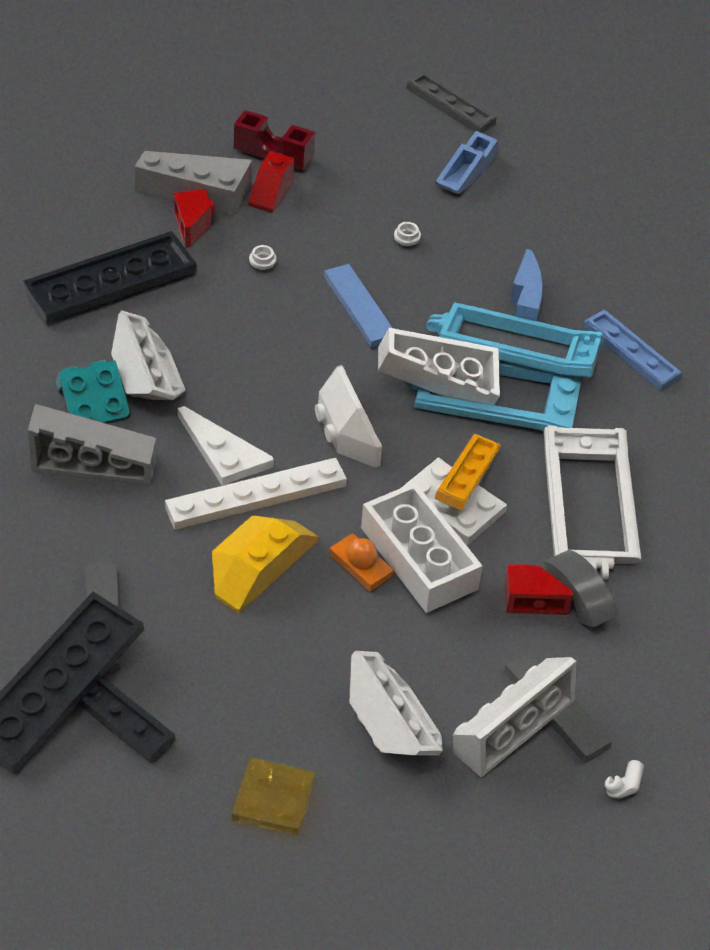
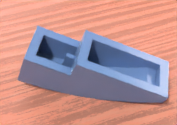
(468, 163)
(527, 288)

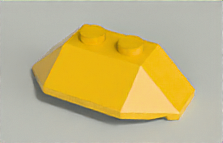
(256, 557)

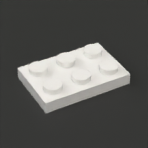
(478, 513)

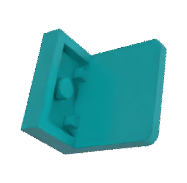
(94, 391)

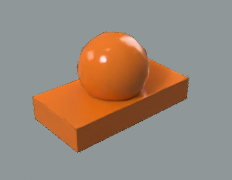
(362, 561)

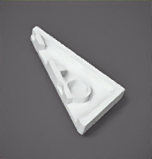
(223, 451)

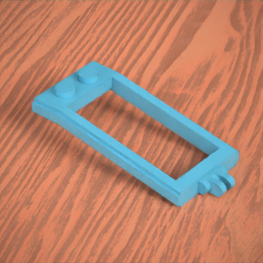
(580, 357)
(558, 410)

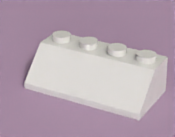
(516, 714)

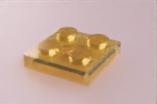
(273, 796)

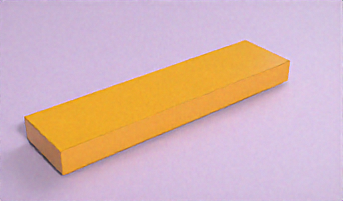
(467, 472)

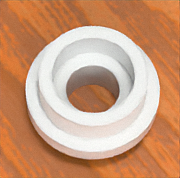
(407, 234)
(262, 257)

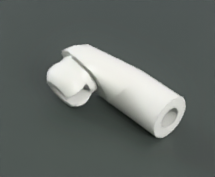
(627, 785)

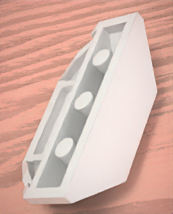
(144, 360)
(346, 420)
(390, 708)

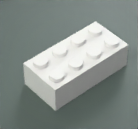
(421, 547)

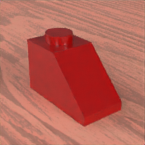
(272, 181)
(193, 214)
(535, 591)

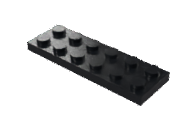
(109, 276)
(61, 676)

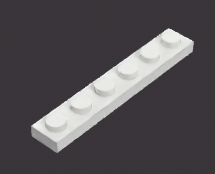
(255, 493)

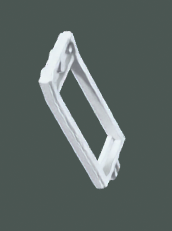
(591, 445)

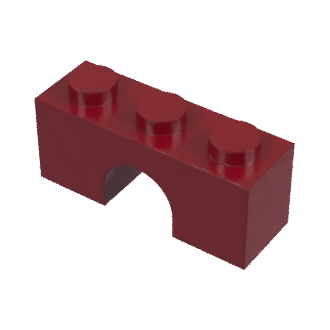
(256, 138)

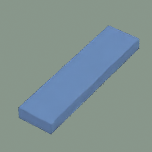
(358, 303)
(633, 350)

